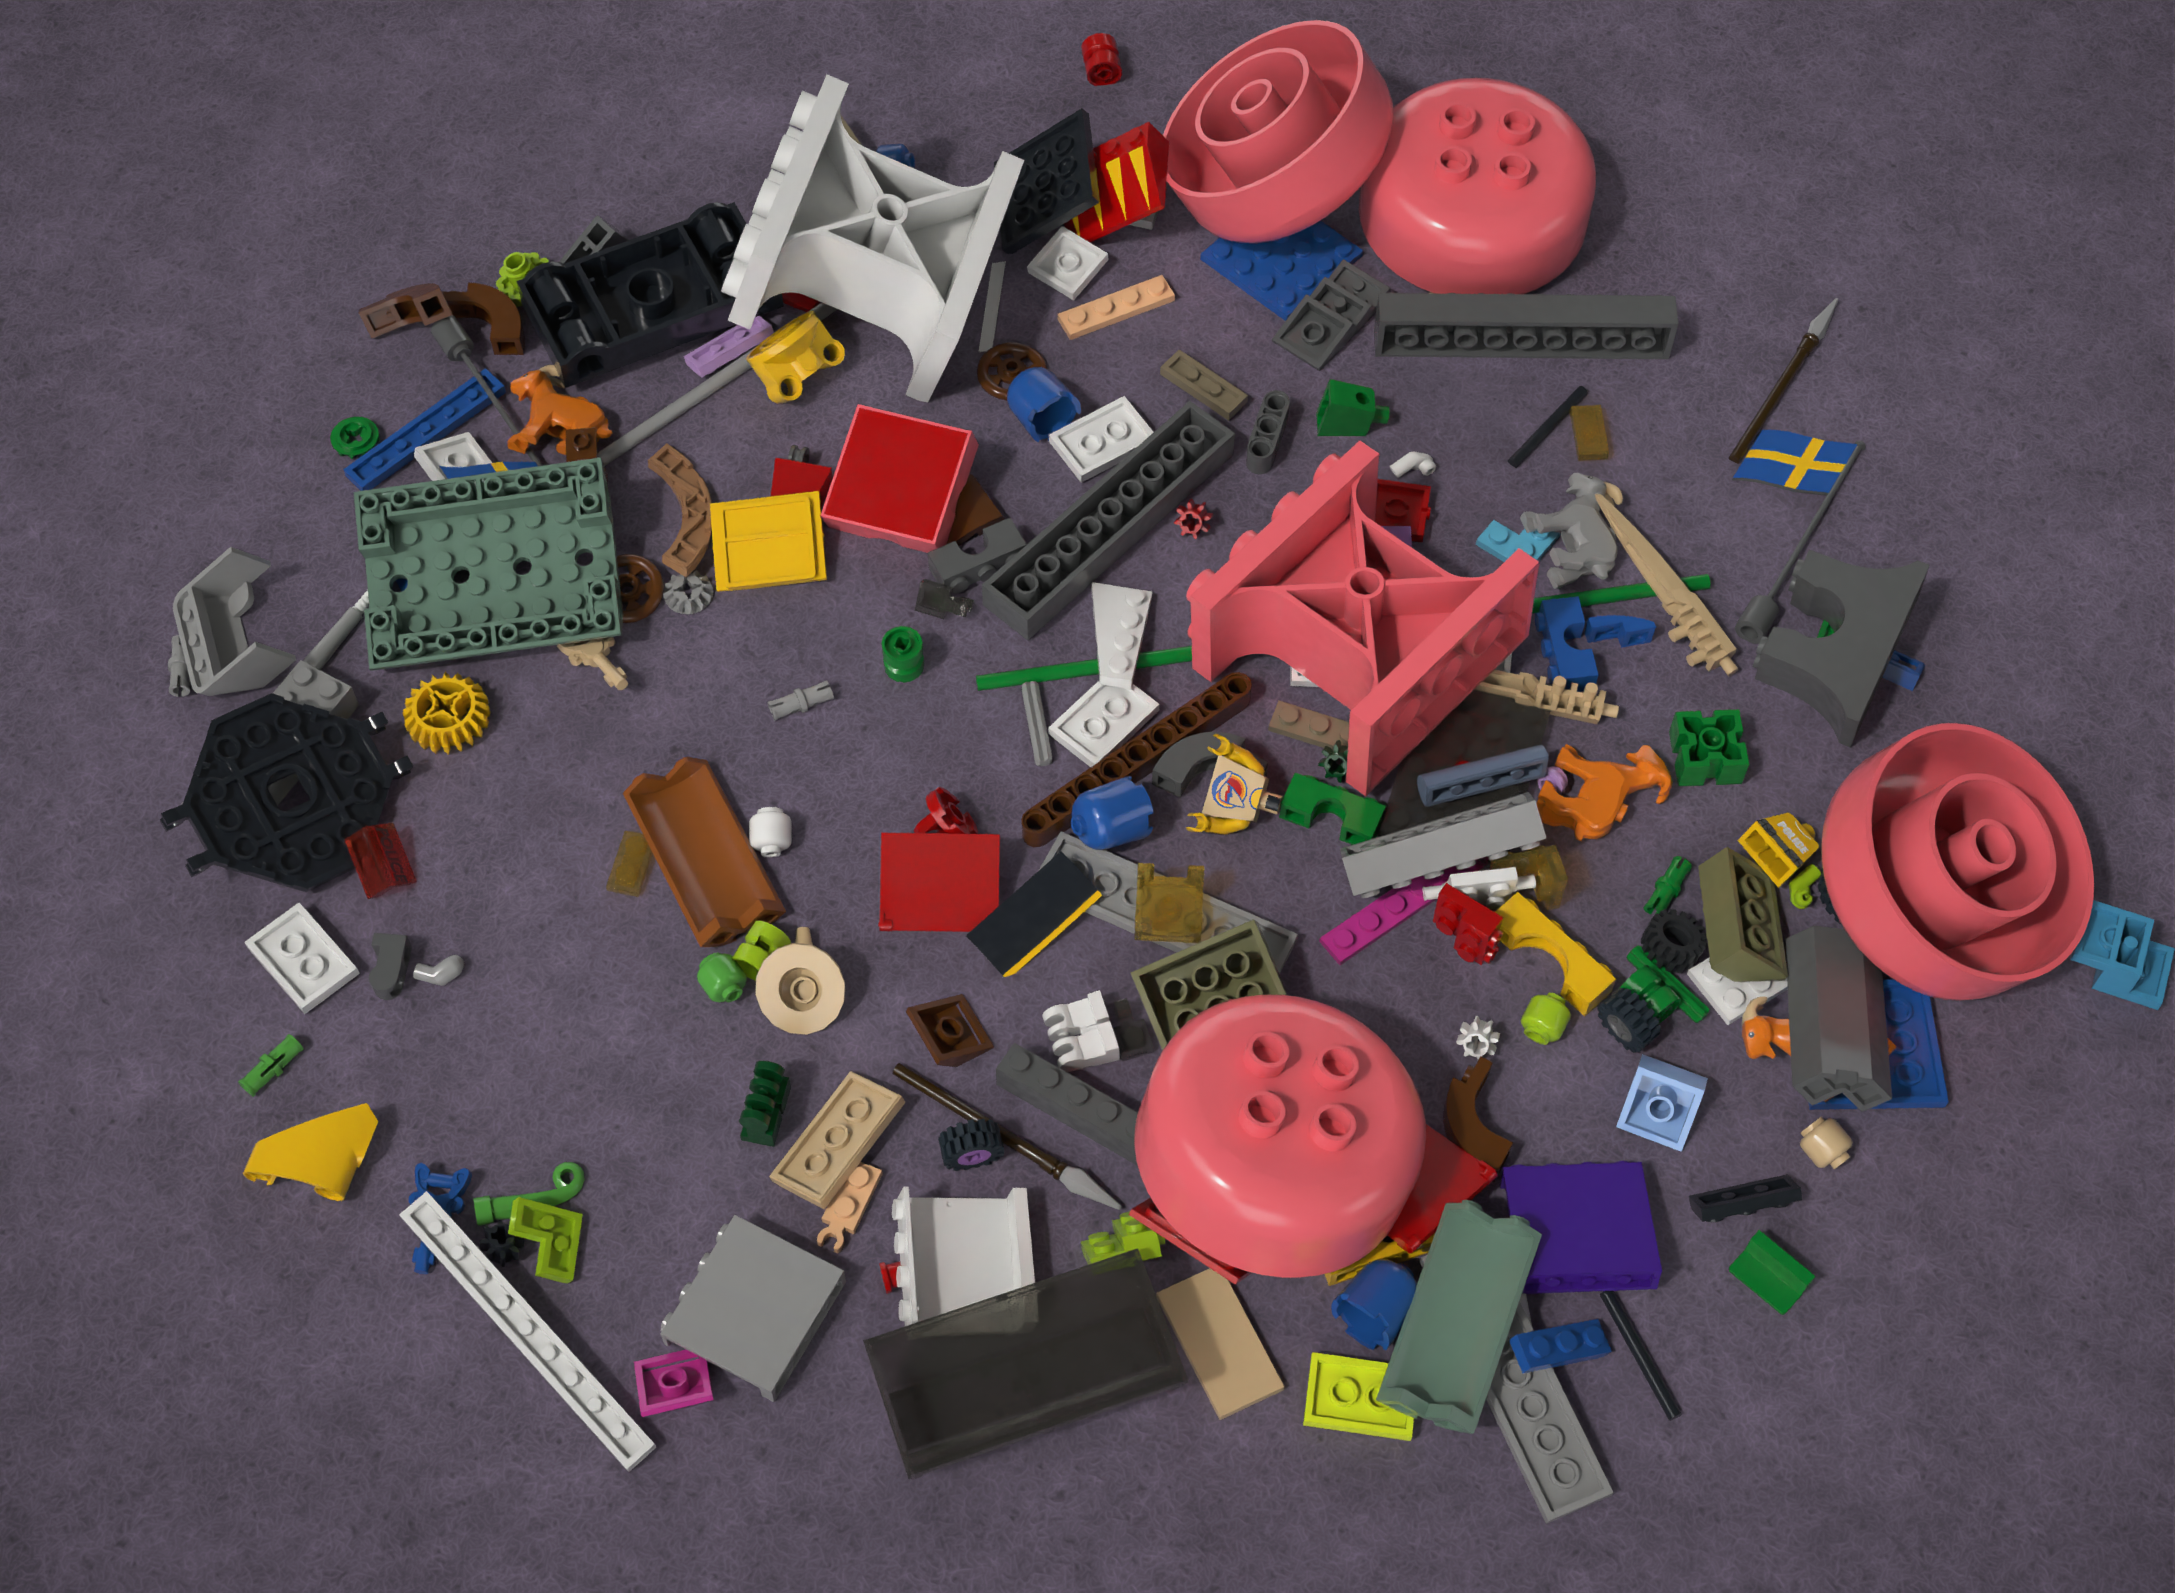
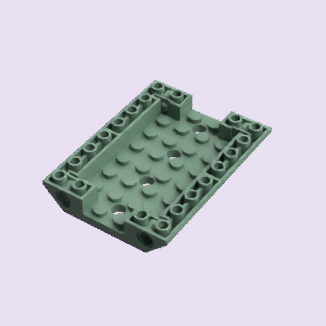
(488, 529)

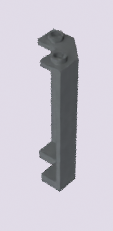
(1836, 1019)

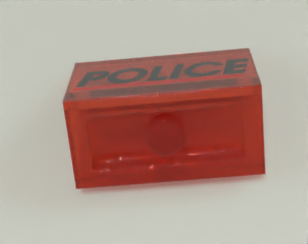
(379, 859)

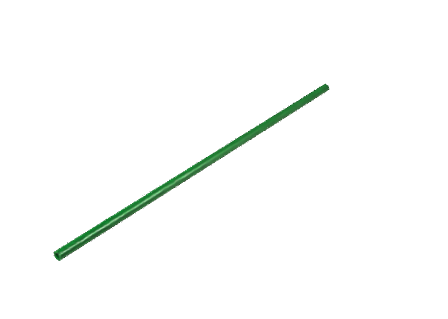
(1184, 654)

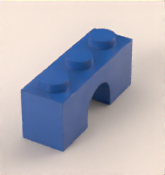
(1561, 621)

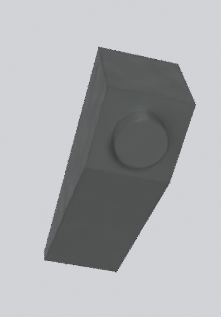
(595, 238)

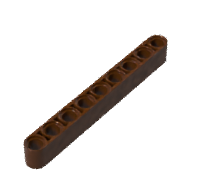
(1144, 747)

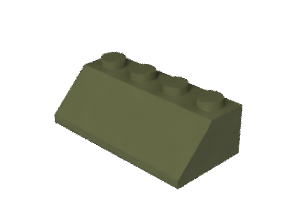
(1741, 919)

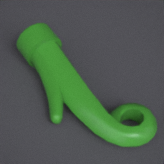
(499, 1208)

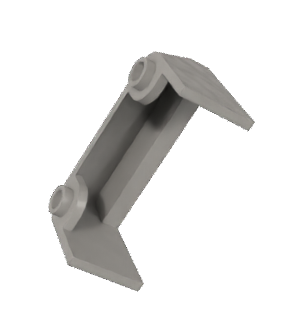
(212, 629)

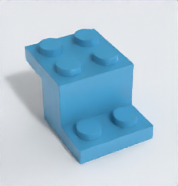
(2124, 956)

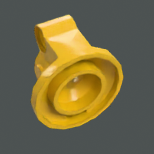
(794, 355)

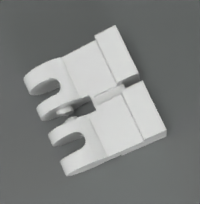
(1096, 1039)

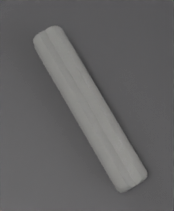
(1036, 723)

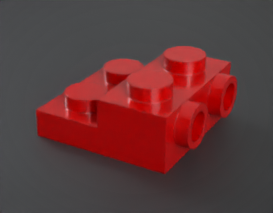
(1472, 923)

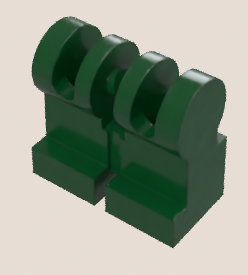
(764, 1107)

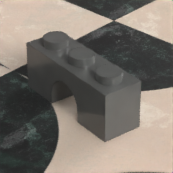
(959, 569)

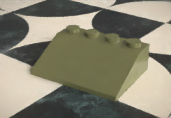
(1205, 975)

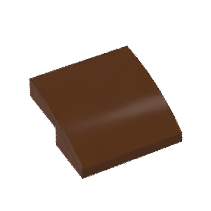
(973, 512)

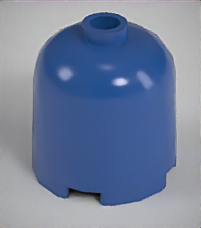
(1041, 402)
(1112, 814)
(1376, 1302)

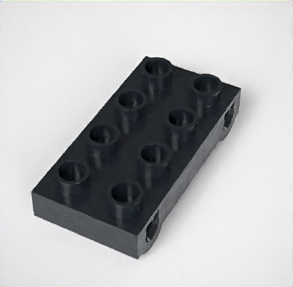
(637, 295)

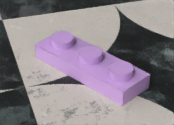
(727, 347)

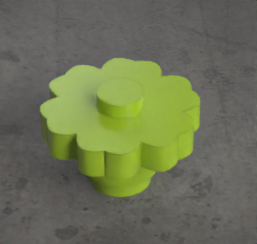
(515, 268)

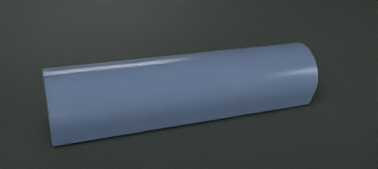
(1483, 775)

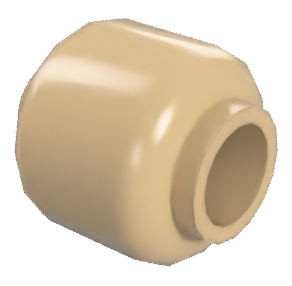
(1826, 1143)

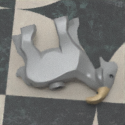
(1582, 530)

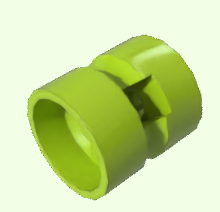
(760, 943)

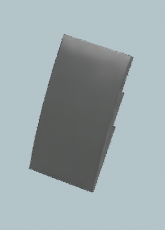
(1330, 315)

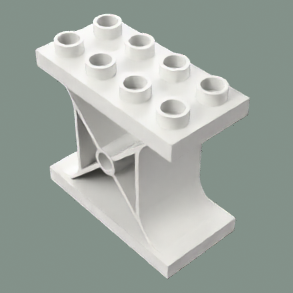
(868, 236)

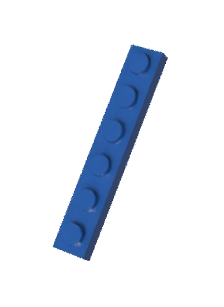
(425, 429)

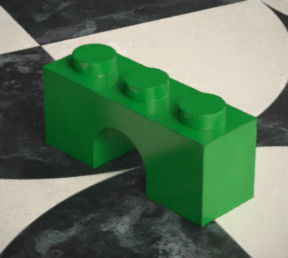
(1310, 797)

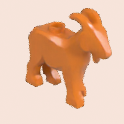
(1603, 792)

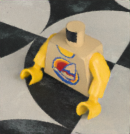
(1235, 792)

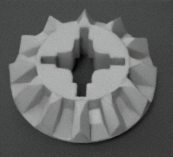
(677, 599)

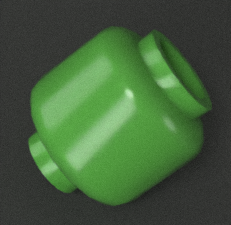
(721, 977)

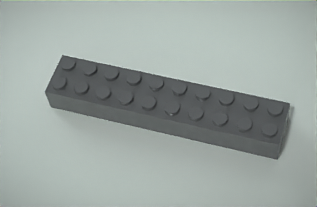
(1525, 326)
(1108, 520)

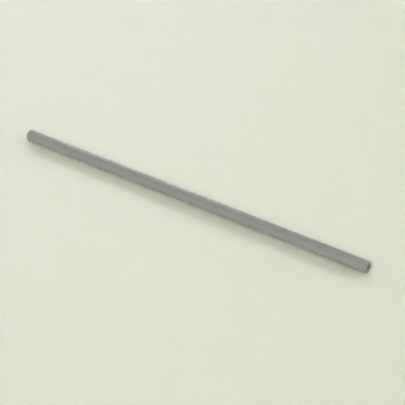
(687, 401)

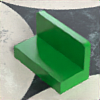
(1771, 1273)

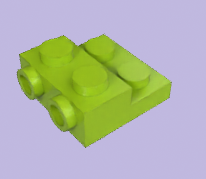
(1127, 1236)

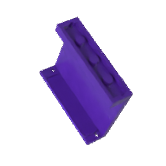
(1591, 1226)

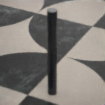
(1547, 427)
(1640, 1355)

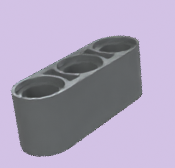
(1267, 432)

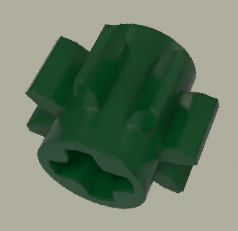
(1329, 764)

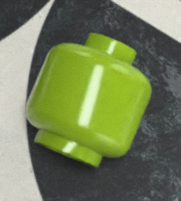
(1545, 1018)

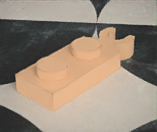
(849, 1204)

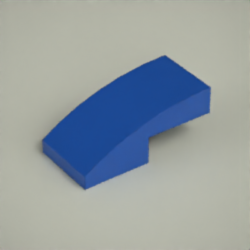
(1627, 629)

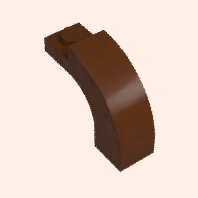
(496, 309)
(1463, 1124)

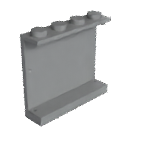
(754, 1305)

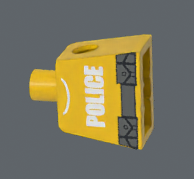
(1779, 845)

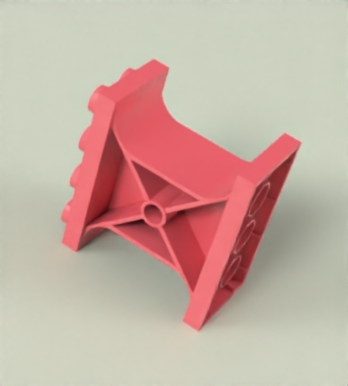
(1360, 614)

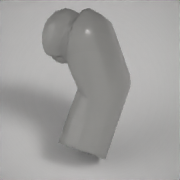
(441, 973)

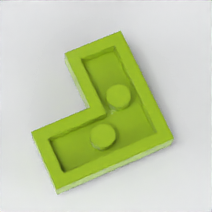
(555, 1230)

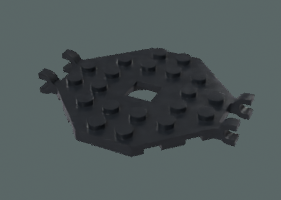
(266, 744)

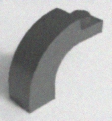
(1190, 758)

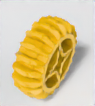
(438, 726)

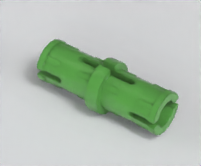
(287, 1048)

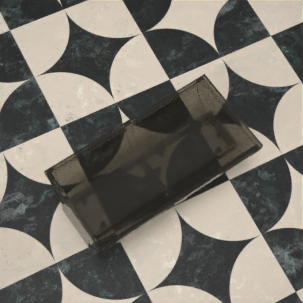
(1024, 1363)

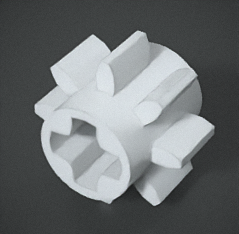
(1485, 1035)

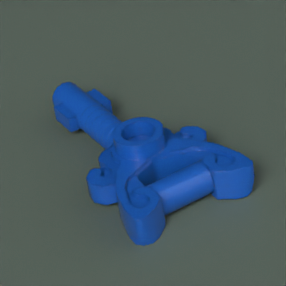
(449, 1202)

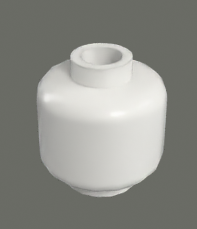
(770, 831)

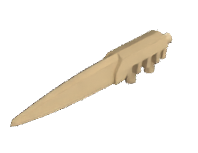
(1676, 598)
(1562, 702)

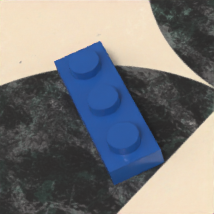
(1560, 1346)

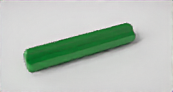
(1689, 1002)

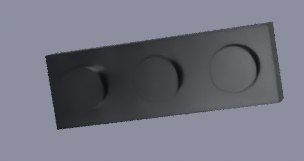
(1745, 1198)

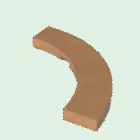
(695, 507)

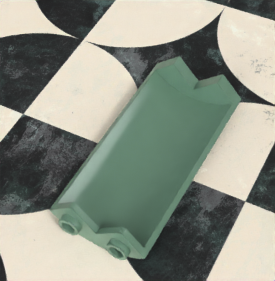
(1459, 1317)

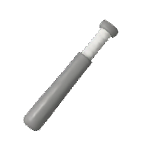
(332, 640)

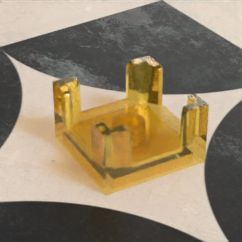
(1169, 906)

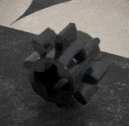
(500, 1252)

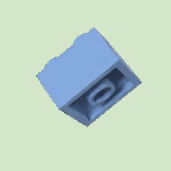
(1662, 1102)

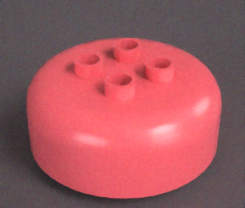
(1279, 132)
(1479, 189)
(1957, 863)
(1280, 1135)

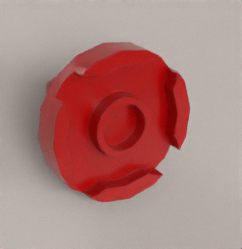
(945, 815)

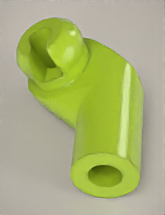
(1800, 887)

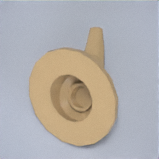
(800, 986)

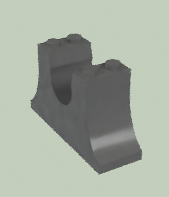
(1845, 668)

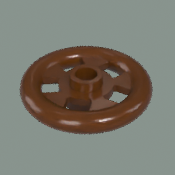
(992, 358)
(653, 588)

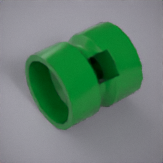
(903, 654)
(1648, 987)

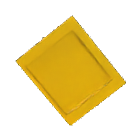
(768, 541)

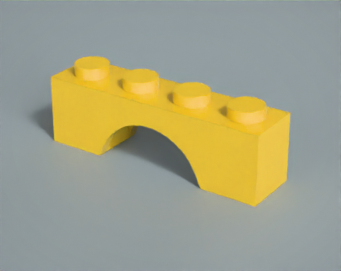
(1584, 978)

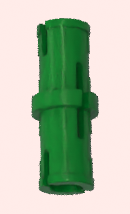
(1668, 885)

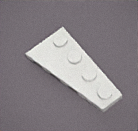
(1119, 631)

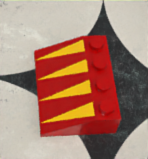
(1129, 181)

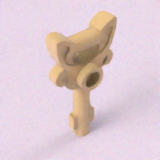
(594, 654)

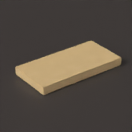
(837, 1139)
(1220, 1342)

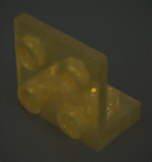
(1546, 867)

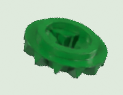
(353, 427)

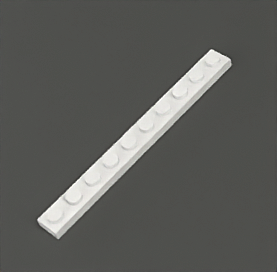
(528, 1332)

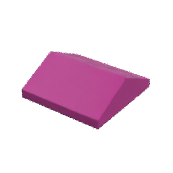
(672, 1385)

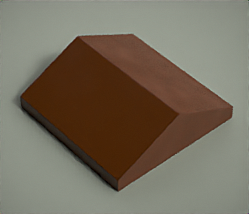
(947, 1032)

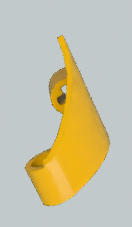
(316, 1151)

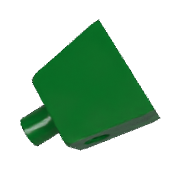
(1348, 410)

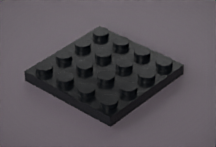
(1053, 182)

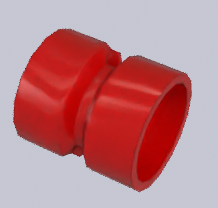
(1101, 59)

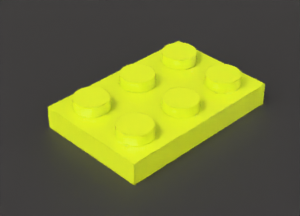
(1344, 1398)

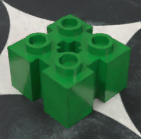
(1708, 747)

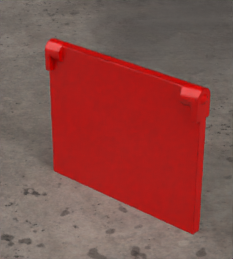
(938, 881)
(1445, 1177)

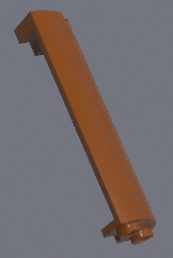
(703, 852)

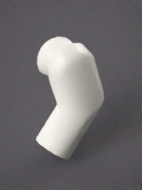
(1414, 461)

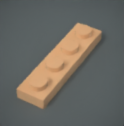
(1116, 307)

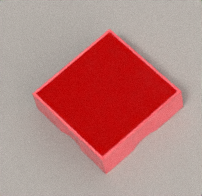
(899, 479)

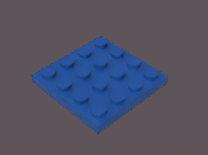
(1282, 269)
(1915, 1062)

